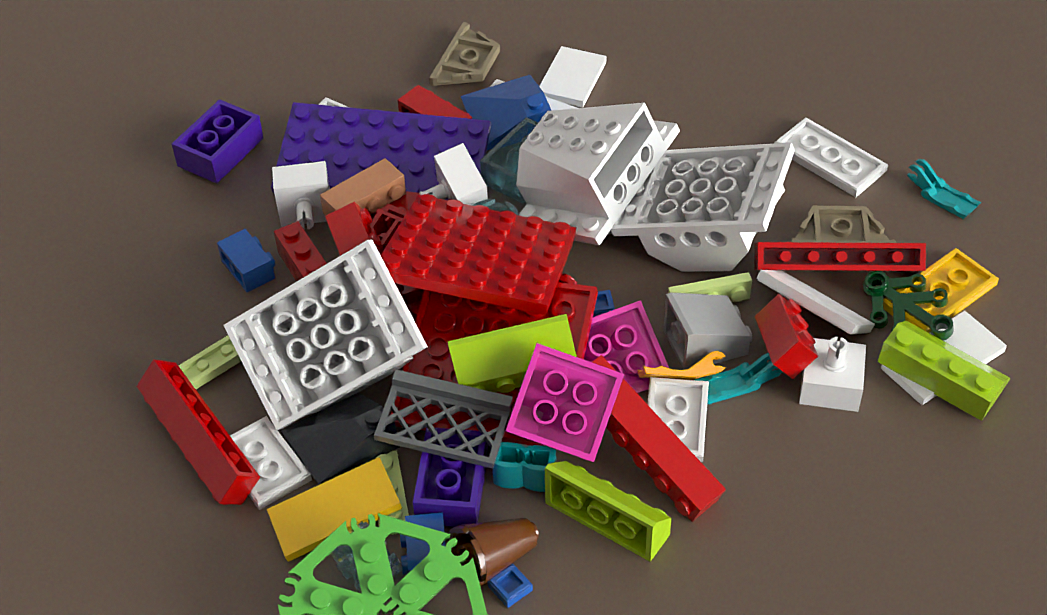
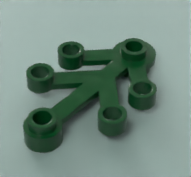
(907, 302)

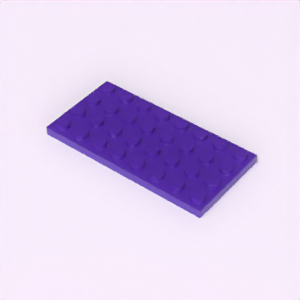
(359, 138)

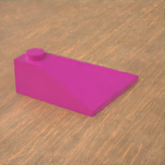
(626, 343)
(564, 402)

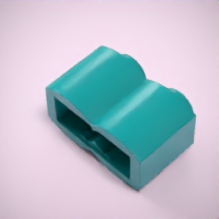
(522, 466)

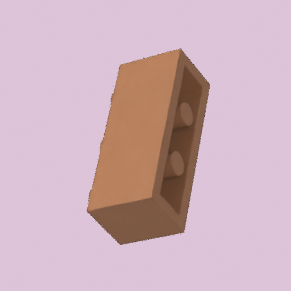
(369, 189)

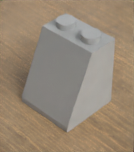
(703, 325)

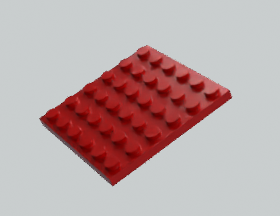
(479, 253)
(453, 317)

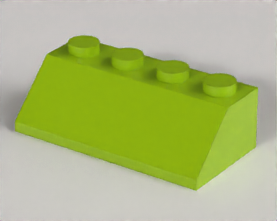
(501, 357)
(942, 369)
(606, 509)

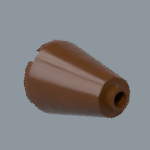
(494, 544)

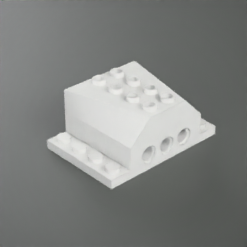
(589, 165)
(707, 204)
(326, 336)

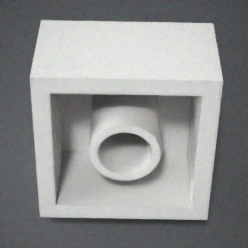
(457, 177)
(298, 192)
(835, 375)

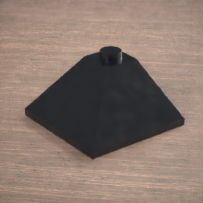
(339, 437)

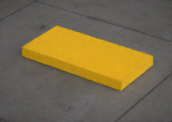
(957, 275)
(316, 513)

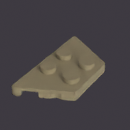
(466, 58)
(841, 225)

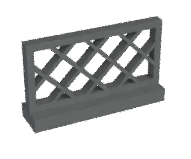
(456, 399)

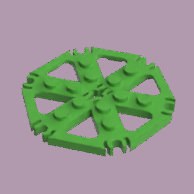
(375, 574)

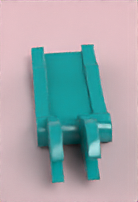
(940, 193)
(740, 380)

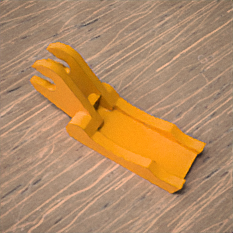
(702, 368)

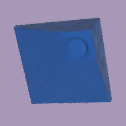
(507, 106)

